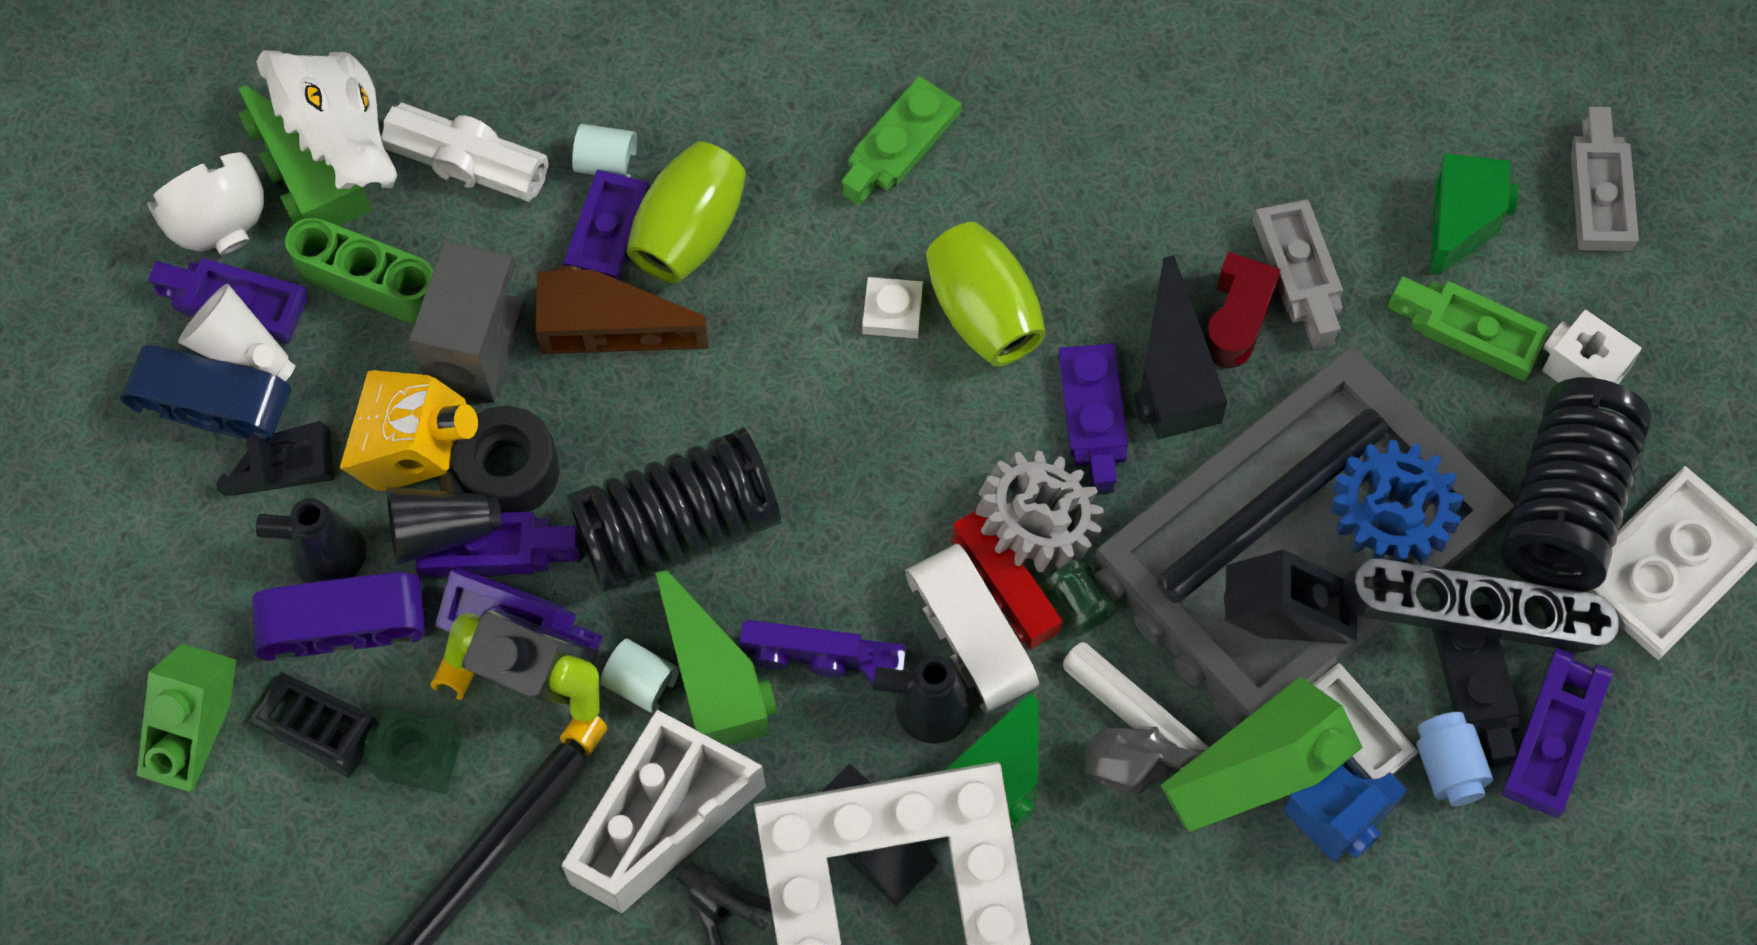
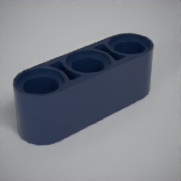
(206, 393)

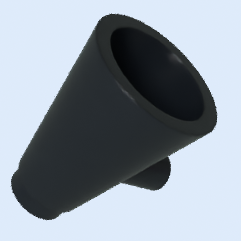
(438, 520)
(321, 541)
(924, 709)

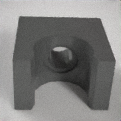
(468, 321)

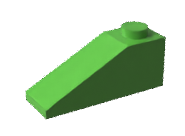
(715, 672)
(1267, 756)

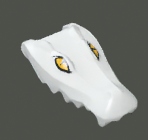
(333, 112)

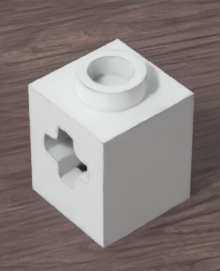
(1609, 351)

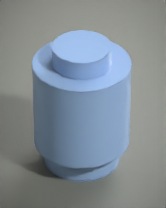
(1453, 759)

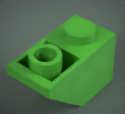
(183, 714)

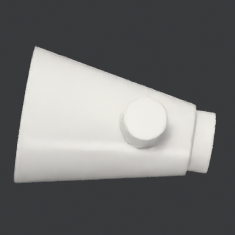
(232, 333)

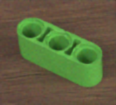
(349, 253)

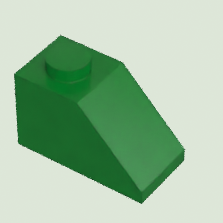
(1468, 206)
(1015, 746)

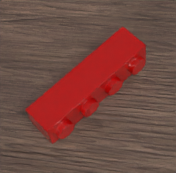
(1011, 586)

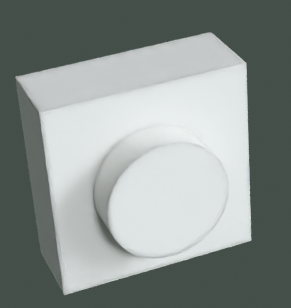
(892, 307)

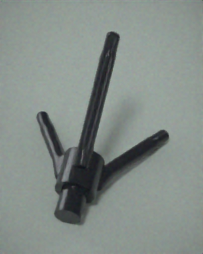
(721, 900)

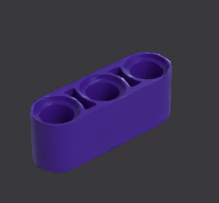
(337, 613)

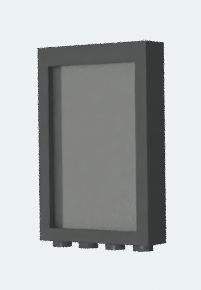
(1225, 659)

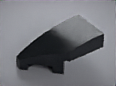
(288, 460)

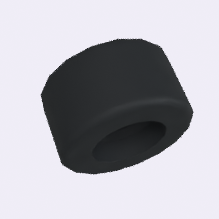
(507, 427)

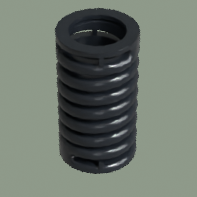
(1576, 484)
(647, 498)

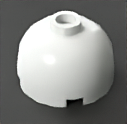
(211, 206)

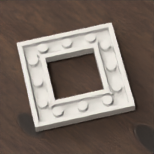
(954, 803)

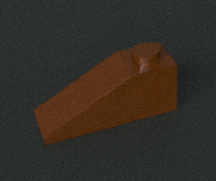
(601, 314)

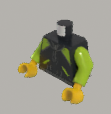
(528, 662)

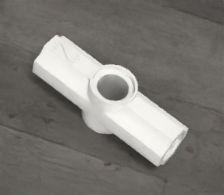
(464, 151)

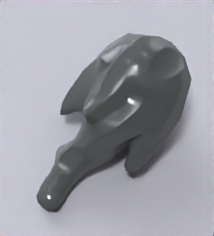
(1132, 758)

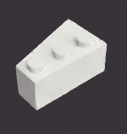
(659, 810)

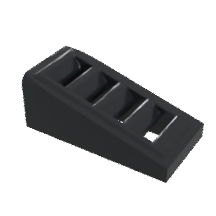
(351, 746)

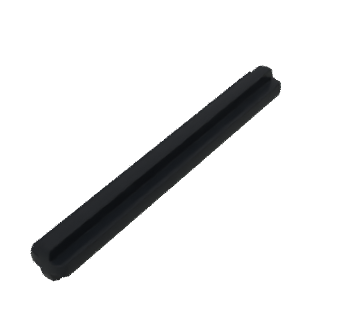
(1271, 506)
(491, 848)

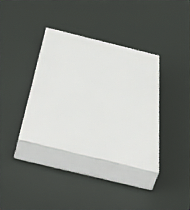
(1676, 561)

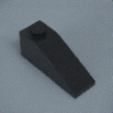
(1179, 376)

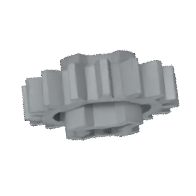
(1039, 511)

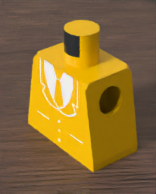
(405, 429)

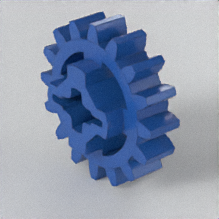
(1403, 481)

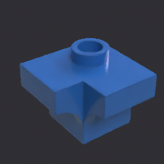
(1344, 810)

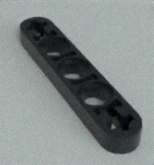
(1456, 612)

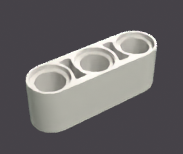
(975, 627)

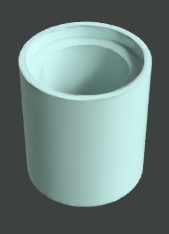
(603, 149)
(638, 675)

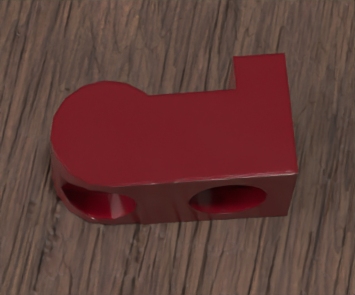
(1237, 325)

